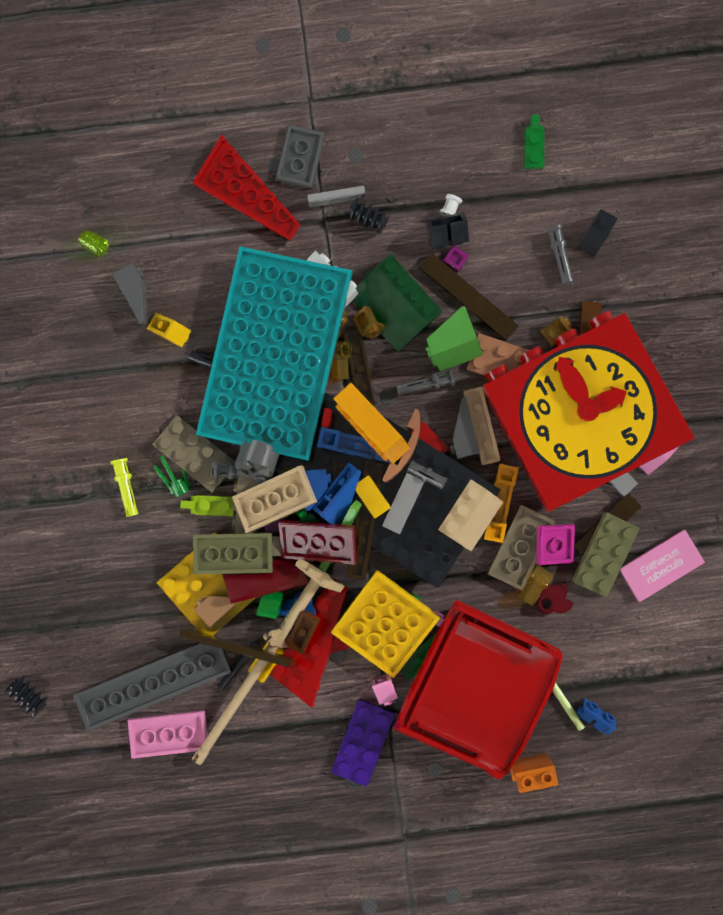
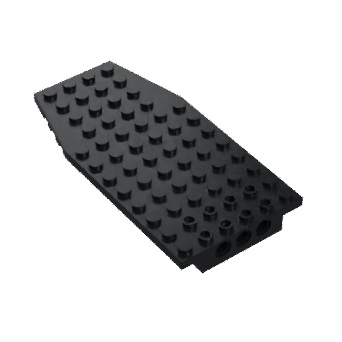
(420, 543)

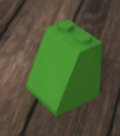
(453, 342)

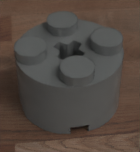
(256, 461)

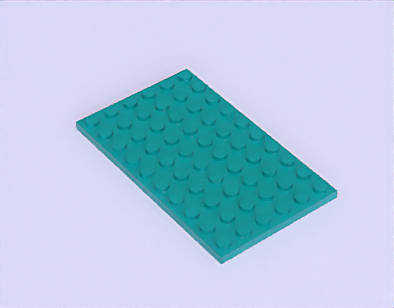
(274, 352)

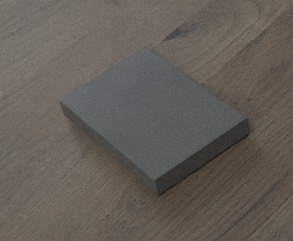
(300, 156)

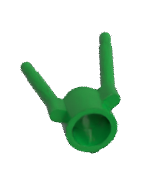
(176, 487)

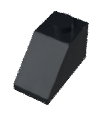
(597, 232)

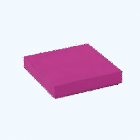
(555, 544)

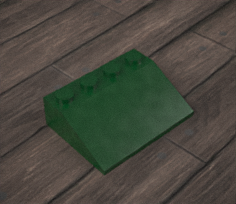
(396, 302)

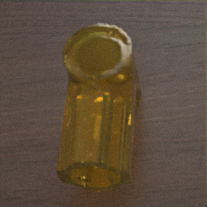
(339, 365)
(537, 582)

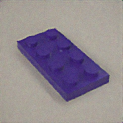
(362, 742)

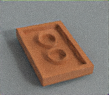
(494, 355)

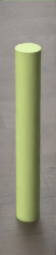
(568, 708)

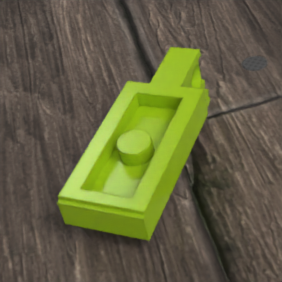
(209, 505)

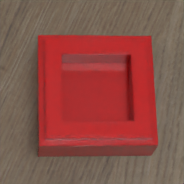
(327, 418)

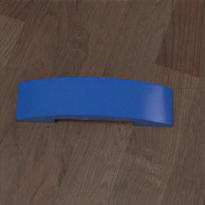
(347, 444)

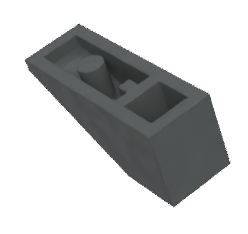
(134, 289)
(463, 437)

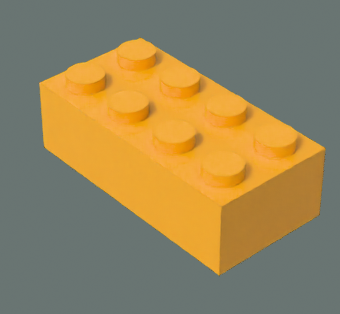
(370, 424)

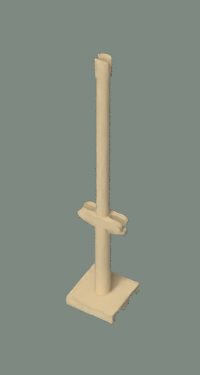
(276, 639)

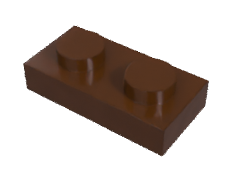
(303, 631)

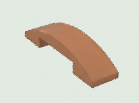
(393, 469)

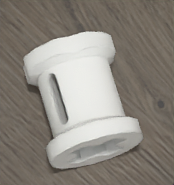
(450, 205)

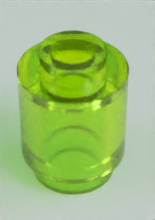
(93, 243)

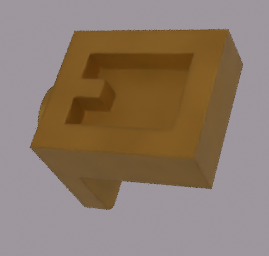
(367, 323)
(555, 329)

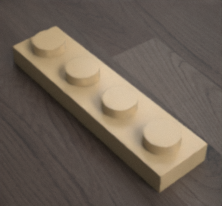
(482, 426)

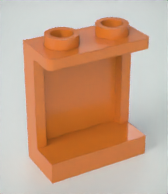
(534, 773)

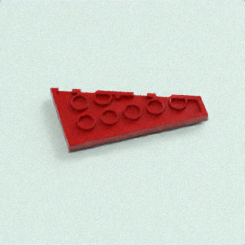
(237, 185)
(305, 676)

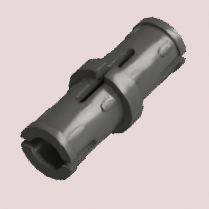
(415, 469)

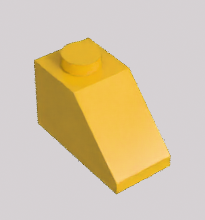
(169, 329)

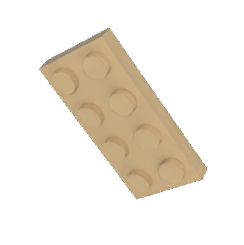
(274, 499)

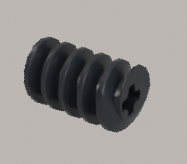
(368, 216)
(27, 696)

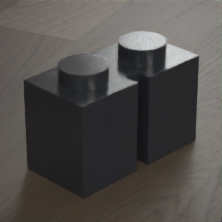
(447, 230)

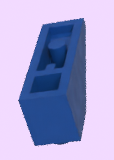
(338, 497)

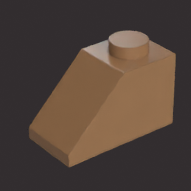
(213, 608)

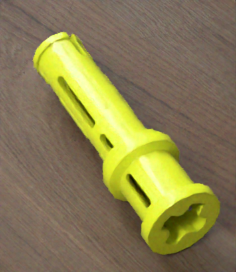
(123, 478)

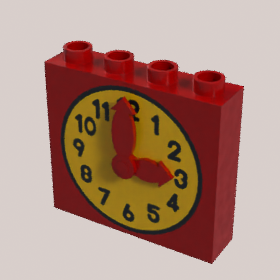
(585, 410)

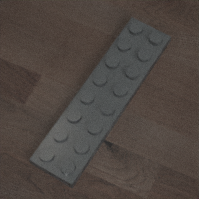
(151, 684)

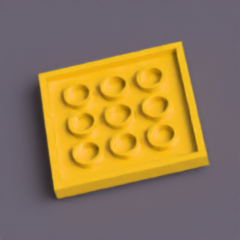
(187, 588)
(385, 624)

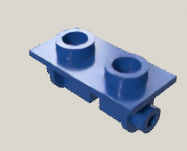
(604, 721)

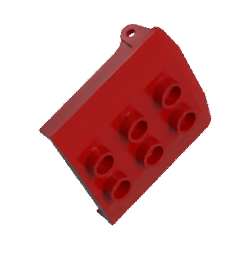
(480, 690)

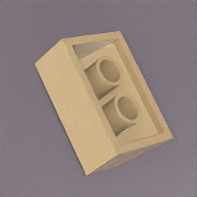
(470, 515)

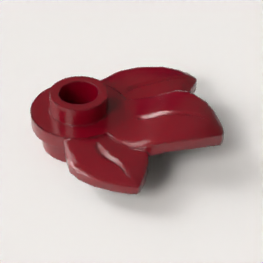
(556, 597)

